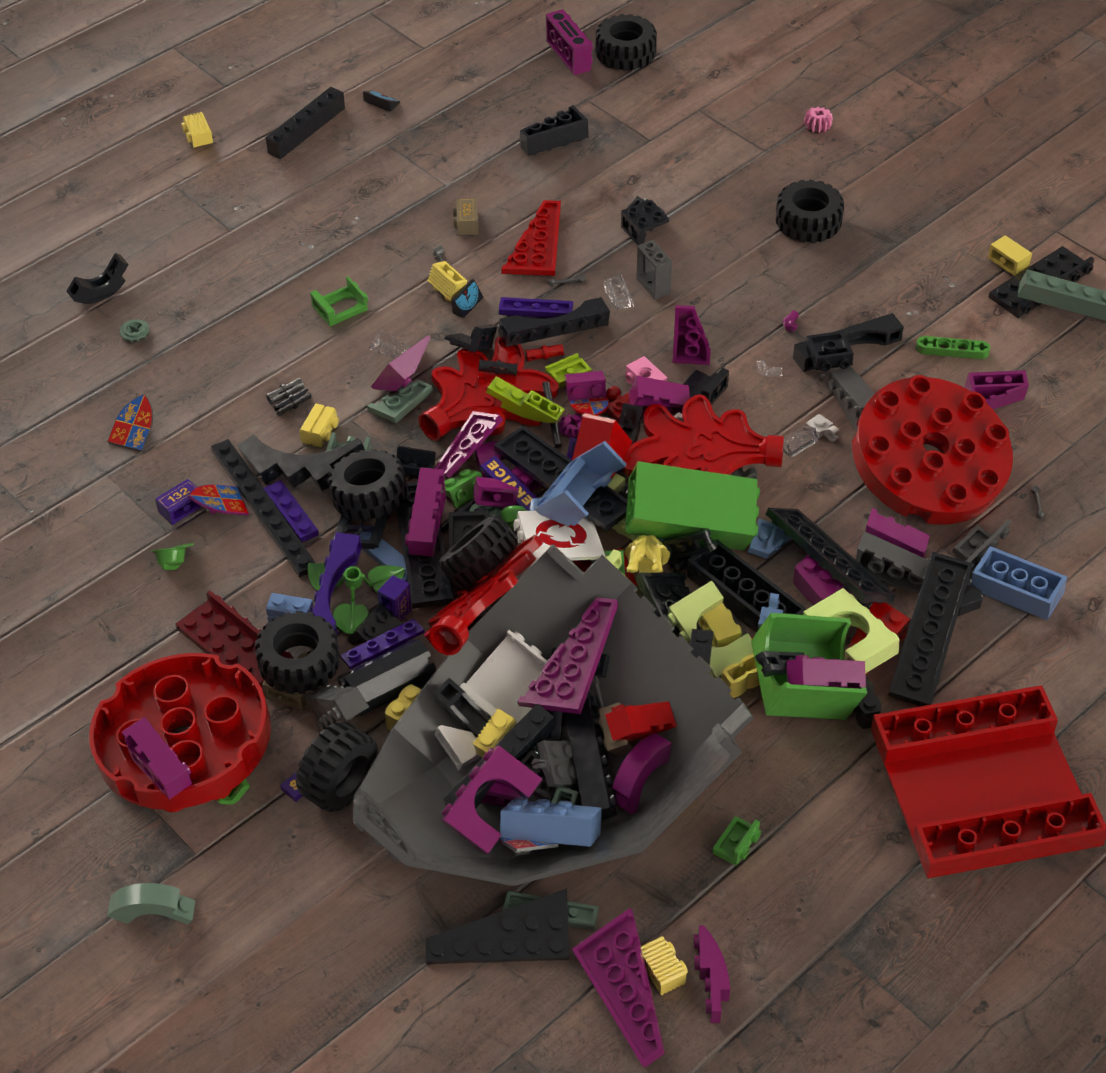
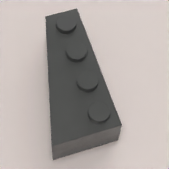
(850, 392)
(336, 704)

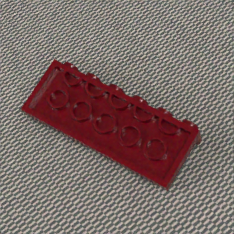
(224, 633)

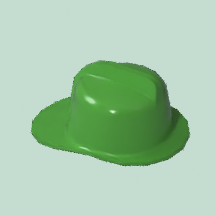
(171, 557)

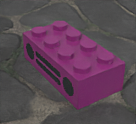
(569, 42)

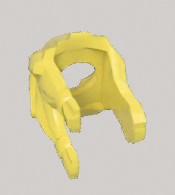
(646, 555)

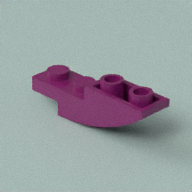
(712, 970)

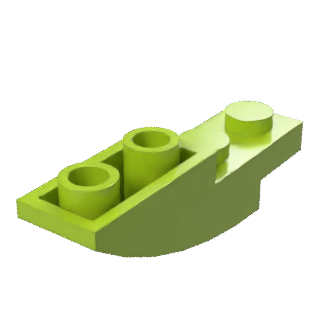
(525, 405)

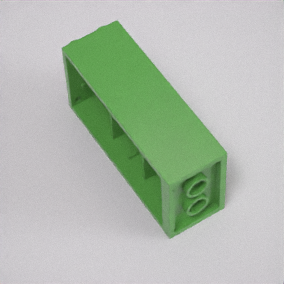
(683, 501)

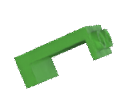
(323, 308)

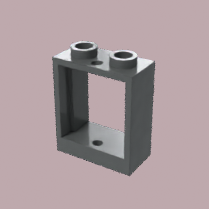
(650, 256)

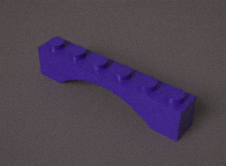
(343, 554)

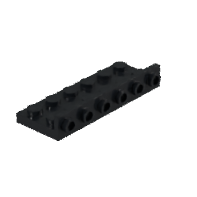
(1059, 264)

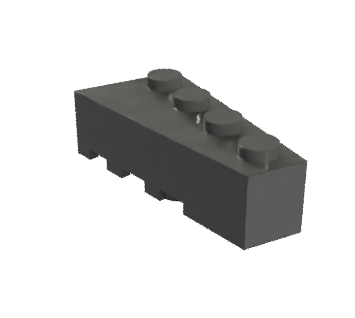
(891, 563)

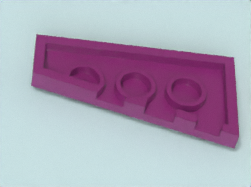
(468, 439)

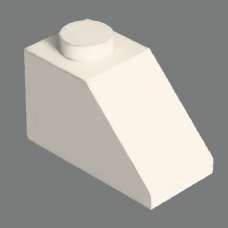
(457, 745)

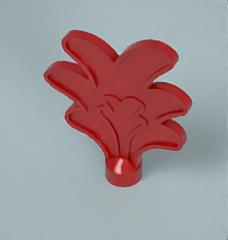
(466, 390)
(702, 440)
(450, 625)

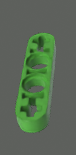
(953, 350)

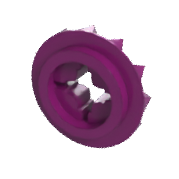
(569, 429)

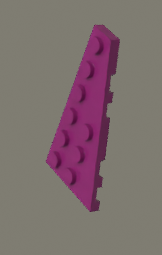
(573, 664)
(619, 974)

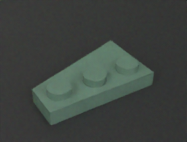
(400, 404)

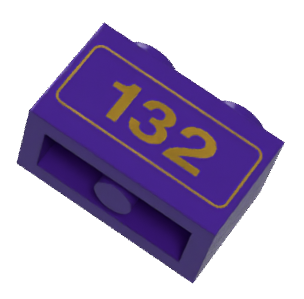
(175, 502)
(396, 597)

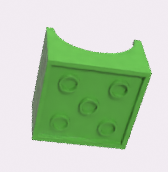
(816, 638)

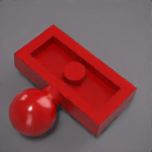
(614, 394)

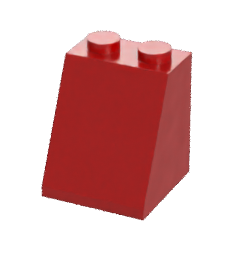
(600, 429)

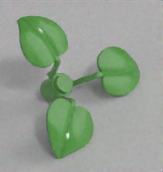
(349, 616)

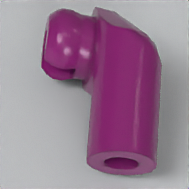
(789, 320)

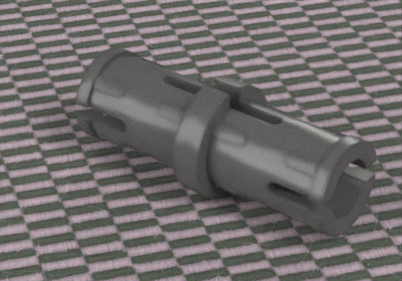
(284, 391)

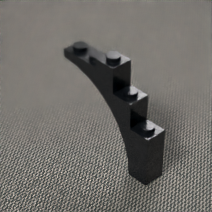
(296, 468)

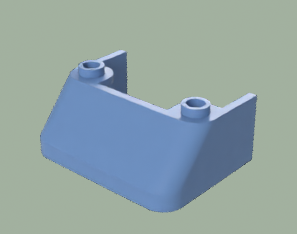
(577, 483)

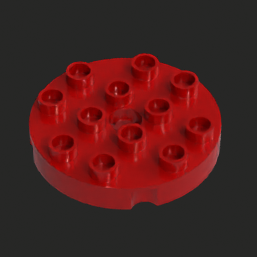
(933, 484)
(192, 689)

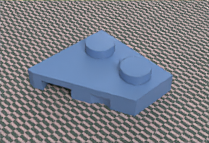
(768, 540)

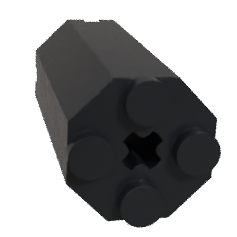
(390, 673)

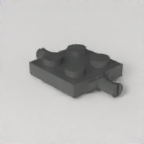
(557, 763)

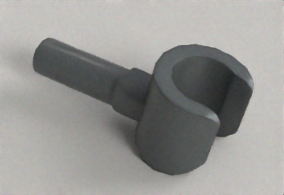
(438, 252)

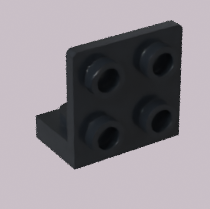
(640, 218)
(480, 339)
(710, 387)
(375, 624)

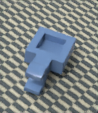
(773, 608)

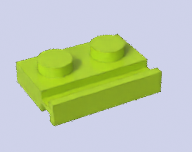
(568, 365)

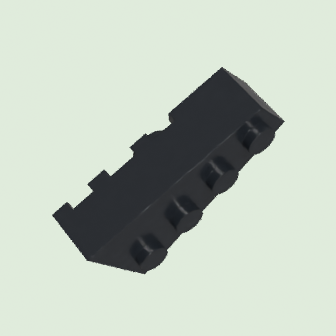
(554, 131)

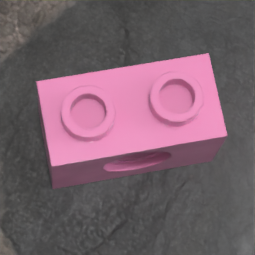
(644, 368)

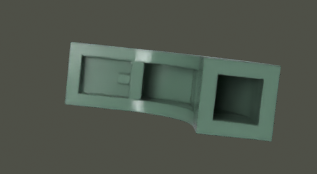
(150, 899)

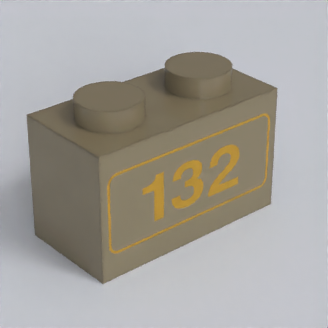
(466, 216)

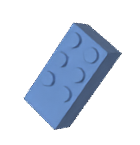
(1019, 582)
(550, 822)

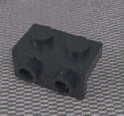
(414, 459)

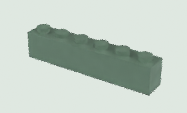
(1063, 294)

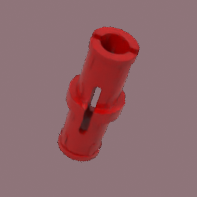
(544, 352)

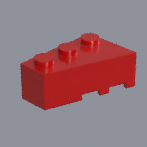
(639, 721)

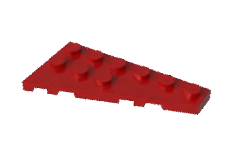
(538, 245)

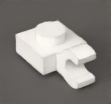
(824, 427)

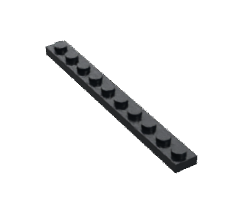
(263, 507)

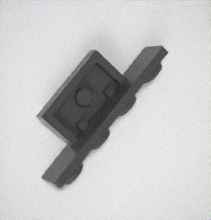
(978, 541)

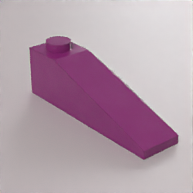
(690, 341)

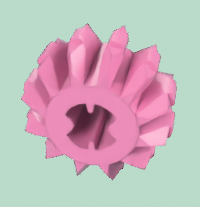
(818, 119)

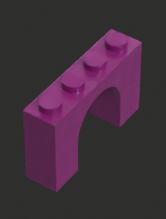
(462, 815)

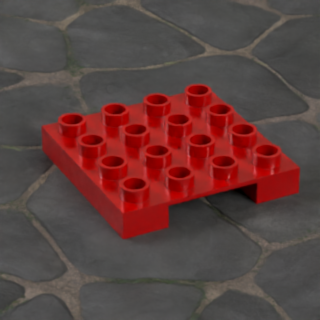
(985, 782)

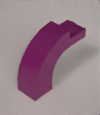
(637, 767)

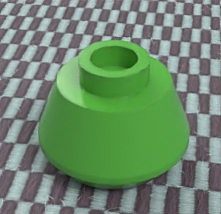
(510, 513)

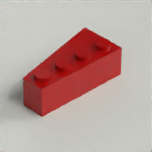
(892, 619)

